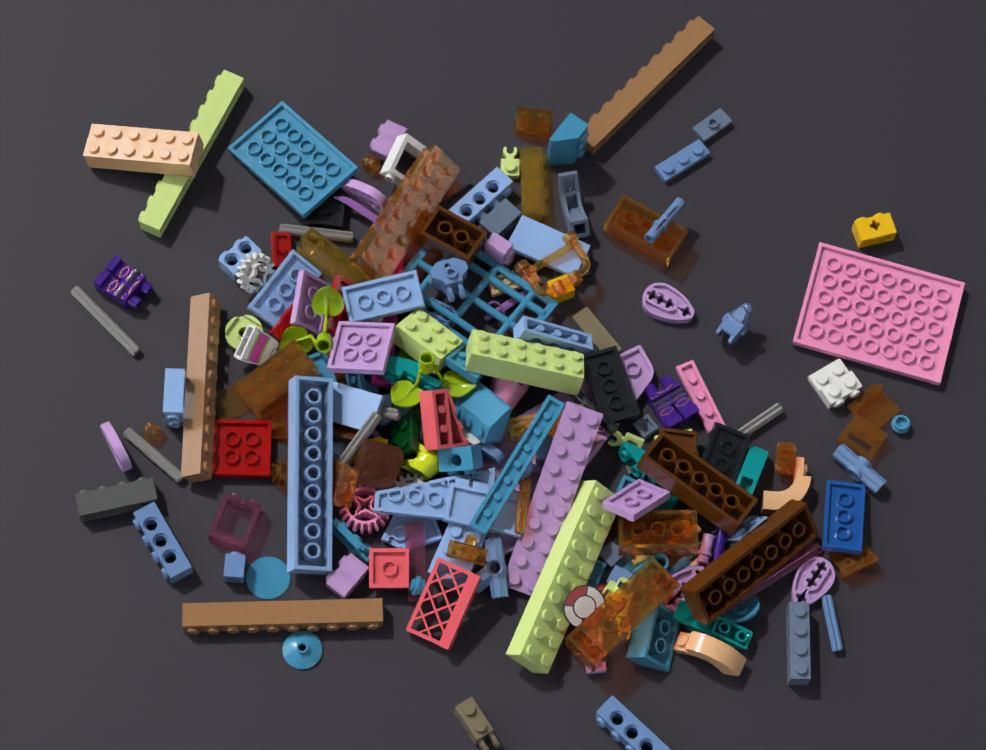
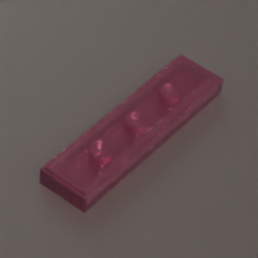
(415, 541)

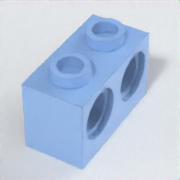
(235, 254)

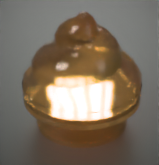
(370, 163)
(150, 431)

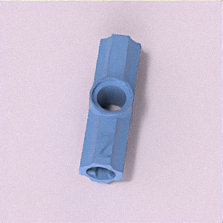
(859, 468)

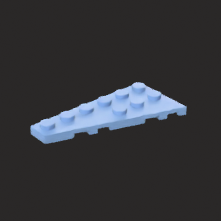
(424, 499)

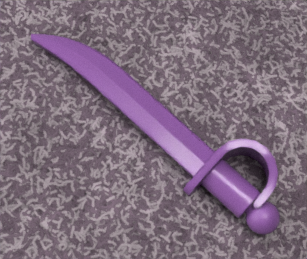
(358, 207)
(504, 306)

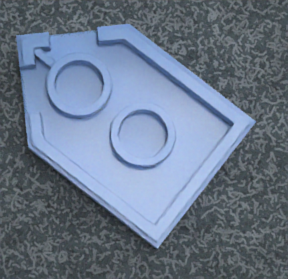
(395, 531)

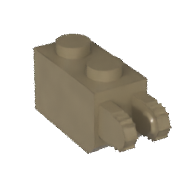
(475, 723)

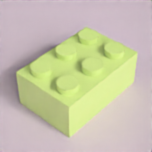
(424, 334)

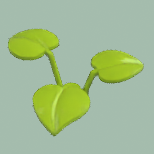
(326, 302)
(406, 394)

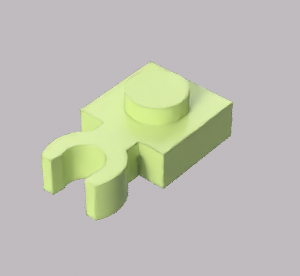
(510, 165)
(630, 438)

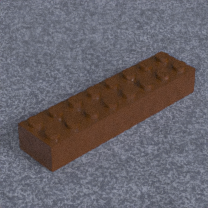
(749, 561)

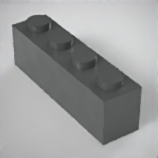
(116, 499)

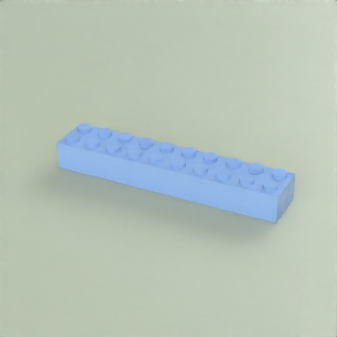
(310, 475)

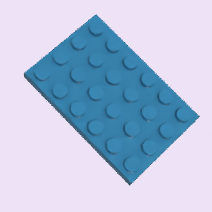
(293, 159)

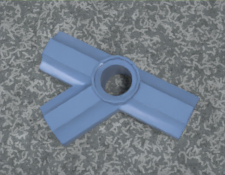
(496, 581)

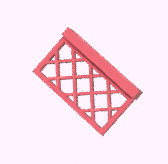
(460, 609)

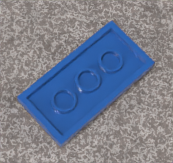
(843, 517)

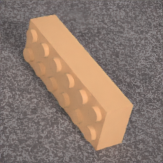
(143, 150)

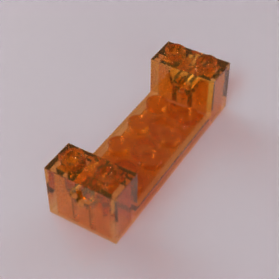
(622, 613)

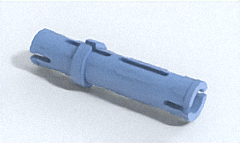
(653, 233)

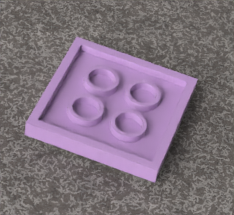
(361, 347)

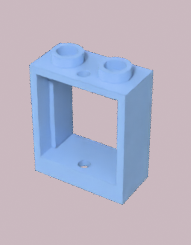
(174, 397)

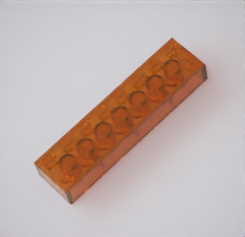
(405, 214)

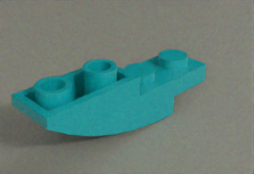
(406, 369)
(631, 456)
(752, 468)
(720, 628)

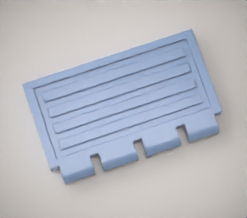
(465, 501)

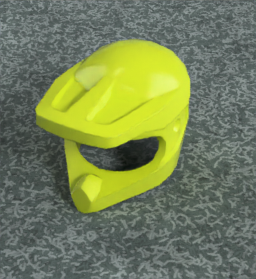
(424, 464)

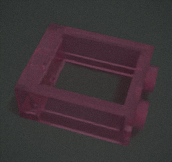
(229, 540)

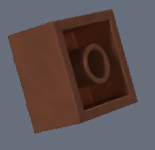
(378, 464)

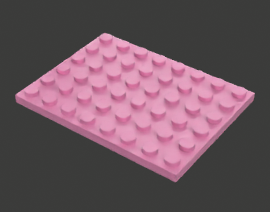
(878, 313)

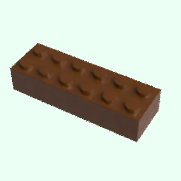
(696, 483)

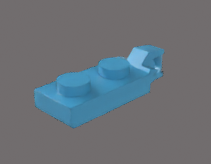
(351, 541)

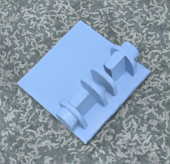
(747, 526)

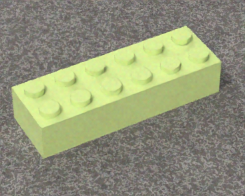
(524, 362)

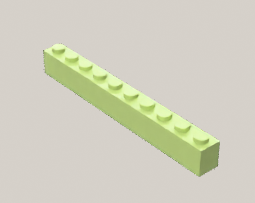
(208, 125)

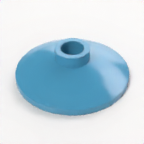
(743, 611)
(302, 659)

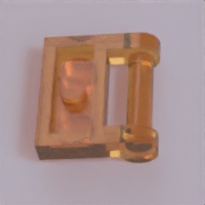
(865, 432)

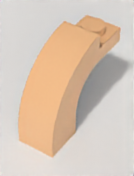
(772, 500)
(712, 650)

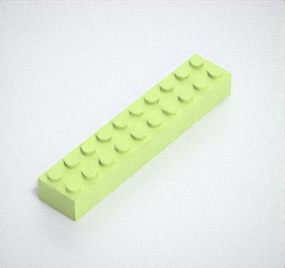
(566, 568)

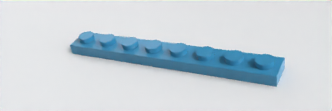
(516, 465)

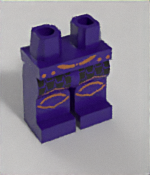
(122, 283)
(670, 403)

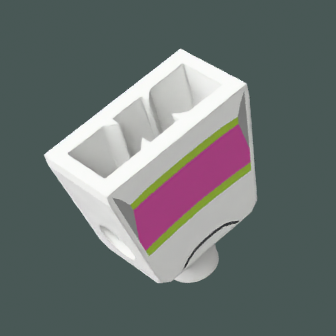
(255, 346)

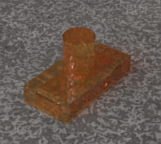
(467, 551)

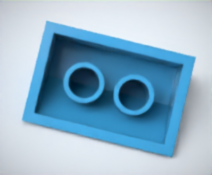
(568, 142)
(483, 414)
(654, 640)

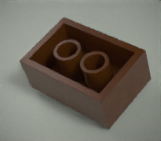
(452, 236)

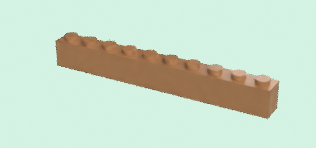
(647, 82)
(200, 388)
(282, 615)

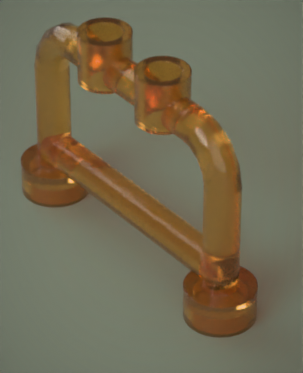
(558, 286)

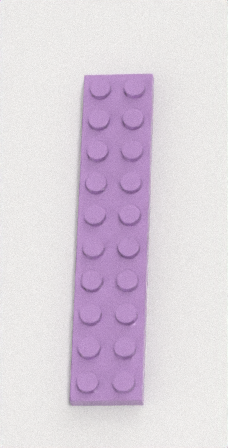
(553, 495)

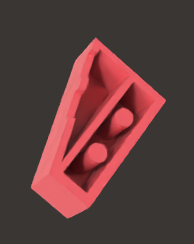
(440, 421)

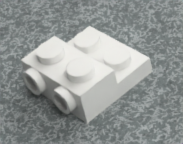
(835, 384)

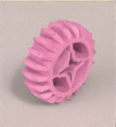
(359, 502)

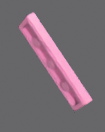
(699, 394)

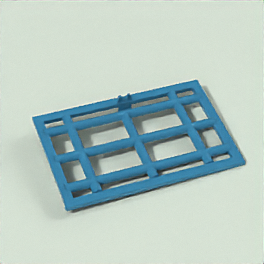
(472, 297)

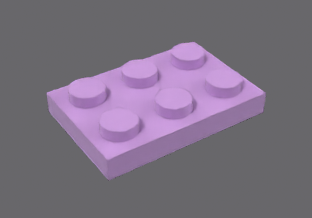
(302, 310)
(636, 500)

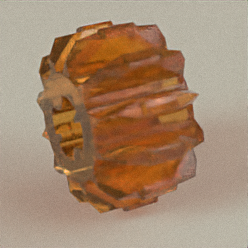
(785, 458)
(277, 472)

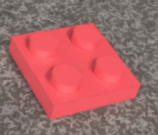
(388, 568)

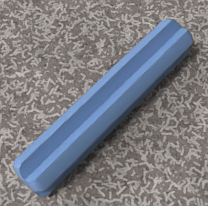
(832, 623)

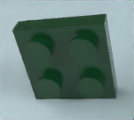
(405, 434)

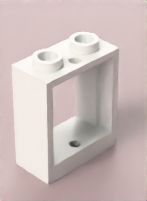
(402, 142)

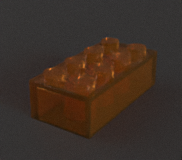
(633, 220)
(269, 383)
(659, 532)

